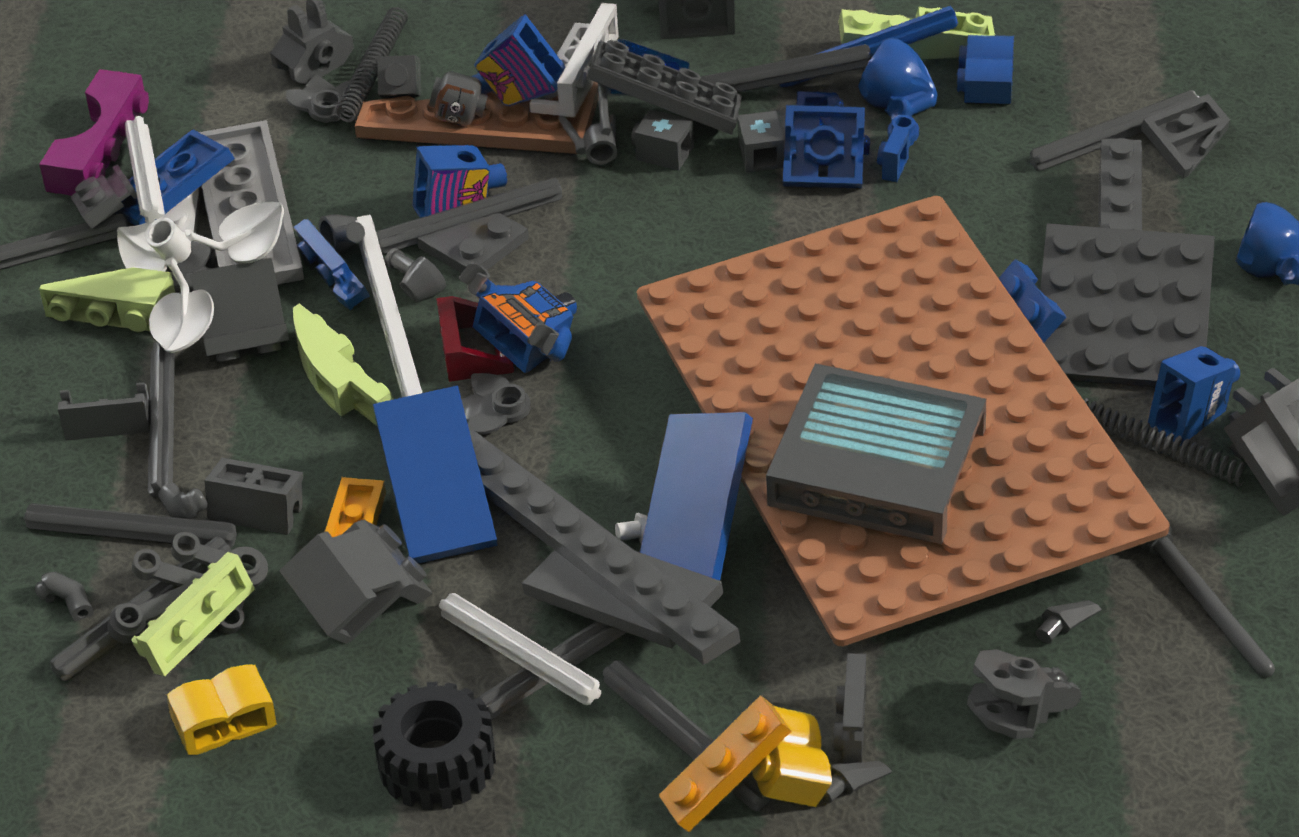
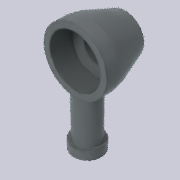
(341, 230)
(421, 276)

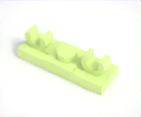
(194, 614)

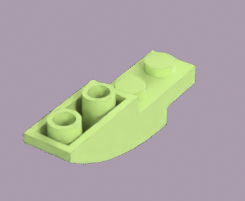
(942, 45)
(331, 367)

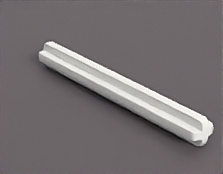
(144, 170)
(520, 649)

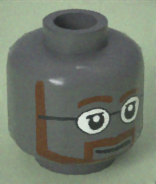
(457, 98)

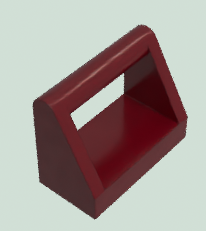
(462, 361)

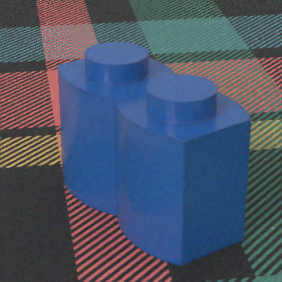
(986, 69)

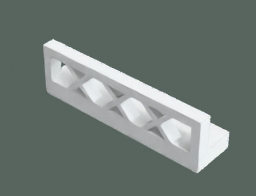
(573, 84)

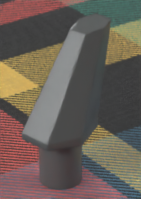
(1065, 618)
(853, 777)

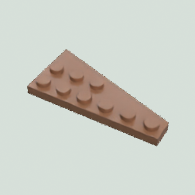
(498, 127)

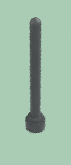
(1211, 604)

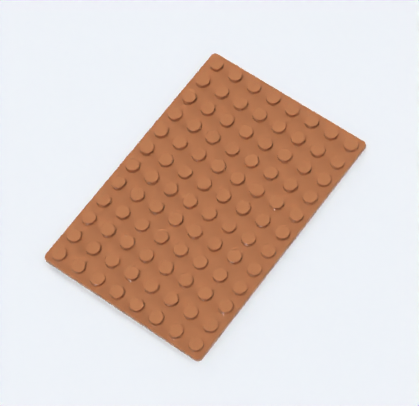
(920, 307)

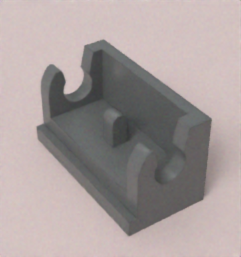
(104, 416)
(253, 495)

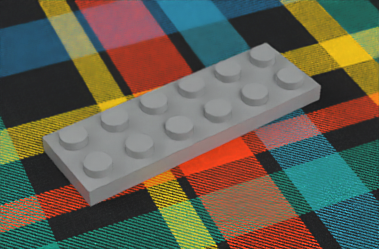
(246, 181)

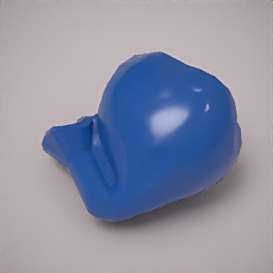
(897, 80)
(1271, 244)

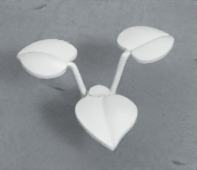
(185, 317)

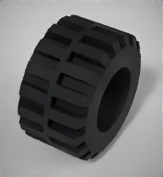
(437, 772)

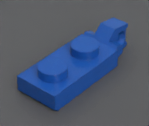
(331, 265)

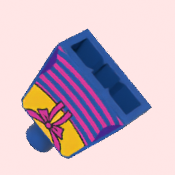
(519, 64)
(452, 178)

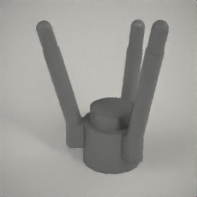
(599, 139)

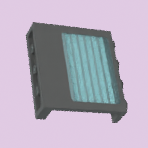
(874, 452)

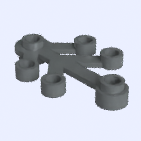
(182, 578)

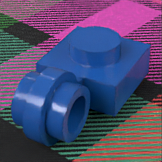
(895, 152)

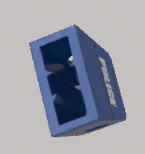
(1191, 391)

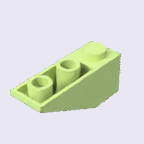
(108, 298)

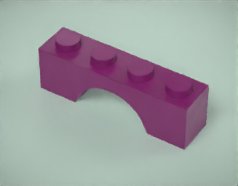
(111, 101)

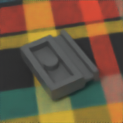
(102, 196)
(851, 703)

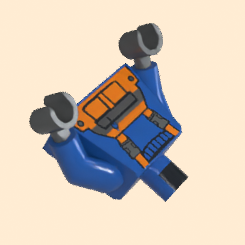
(521, 319)

